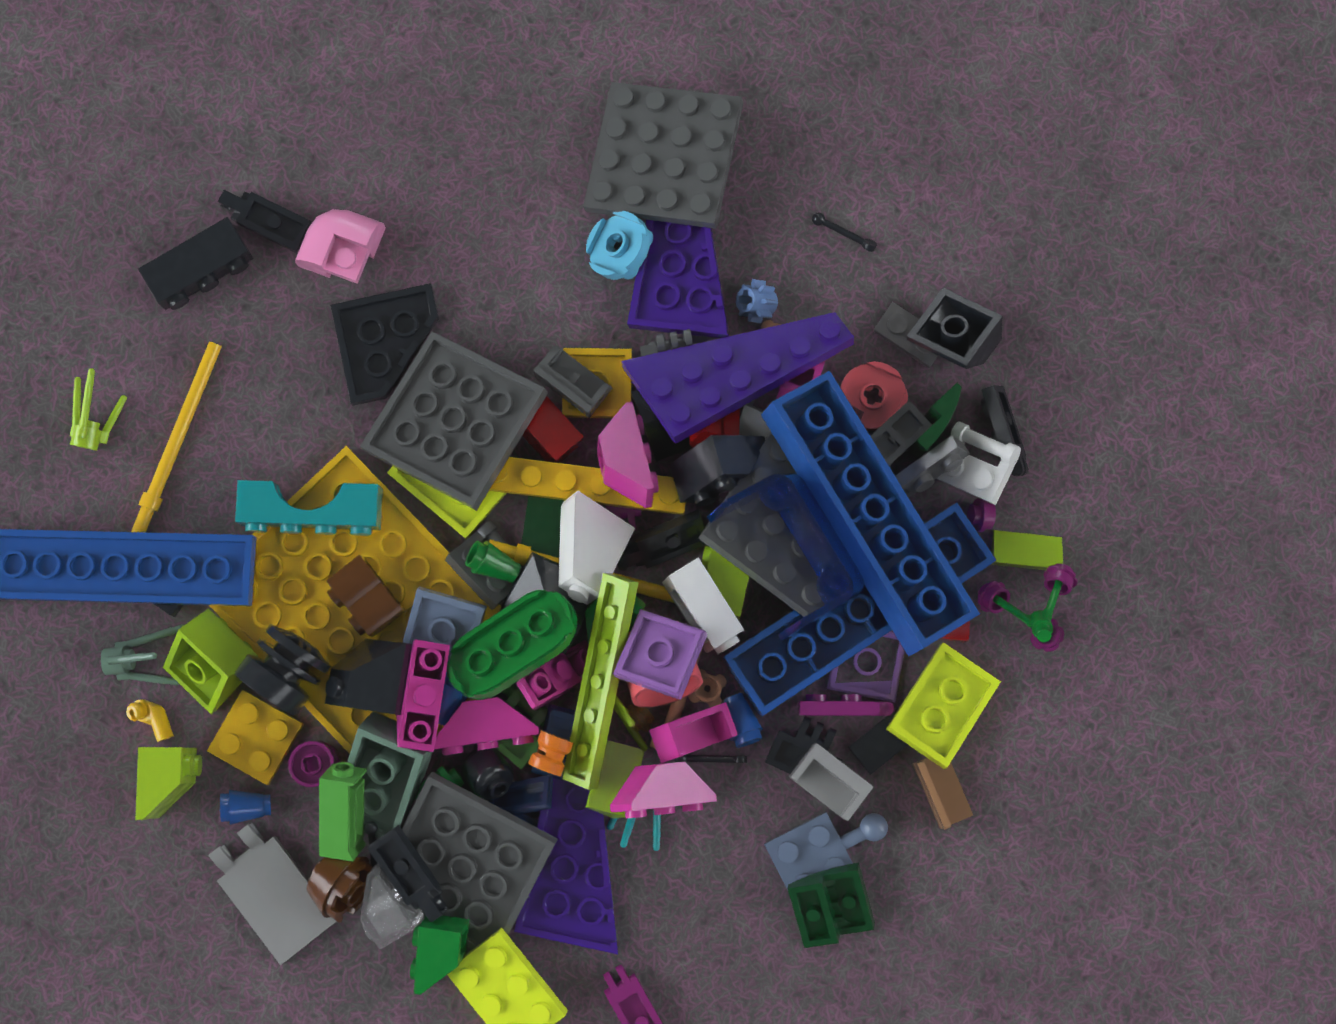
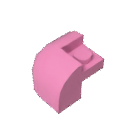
(340, 244)

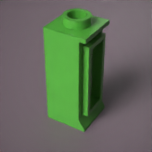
(341, 812)

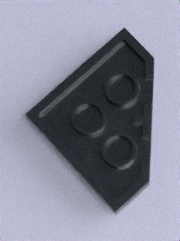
(381, 338)

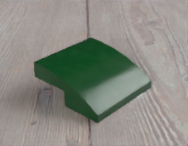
(939, 417)
(542, 525)
(831, 905)

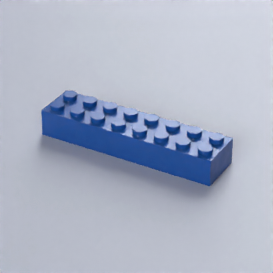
(869, 513)
(778, 669)

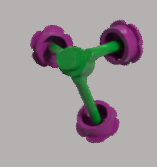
(1044, 629)

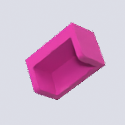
(693, 732)

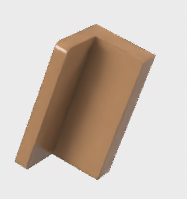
(943, 792)

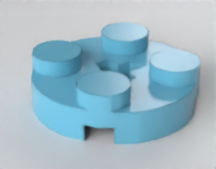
(629, 257)

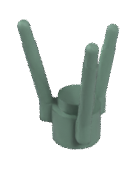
(121, 659)

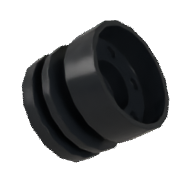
(283, 669)

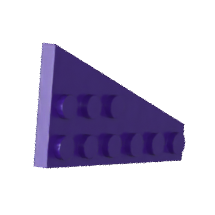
(679, 283)
(716, 377)
(574, 888)

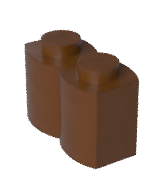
(365, 597)

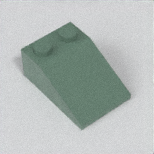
(391, 772)

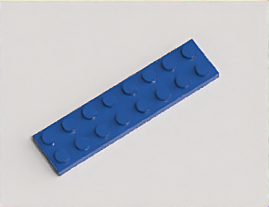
(127, 567)

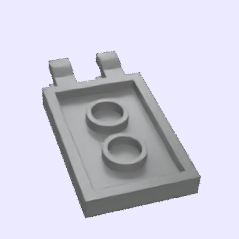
(271, 894)

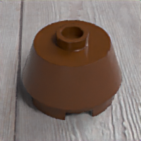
(338, 886)

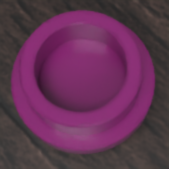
(981, 515)

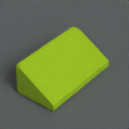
(1026, 550)
(616, 767)

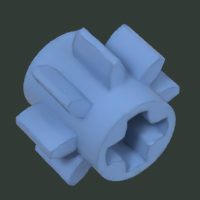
(756, 301)

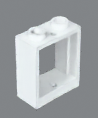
(703, 606)

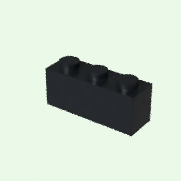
(196, 265)

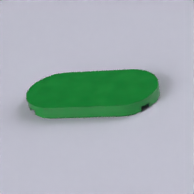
(511, 644)

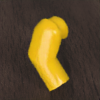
(151, 714)

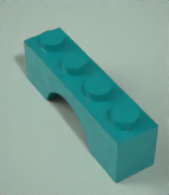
(353, 508)

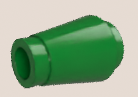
(491, 562)

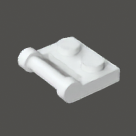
(979, 476)

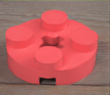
(890, 388)

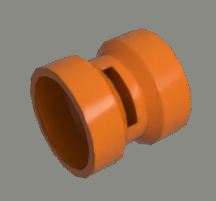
(550, 753)

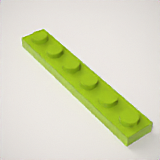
(598, 683)

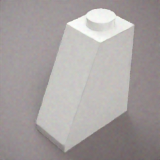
(589, 546)

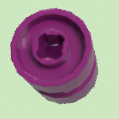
(310, 762)

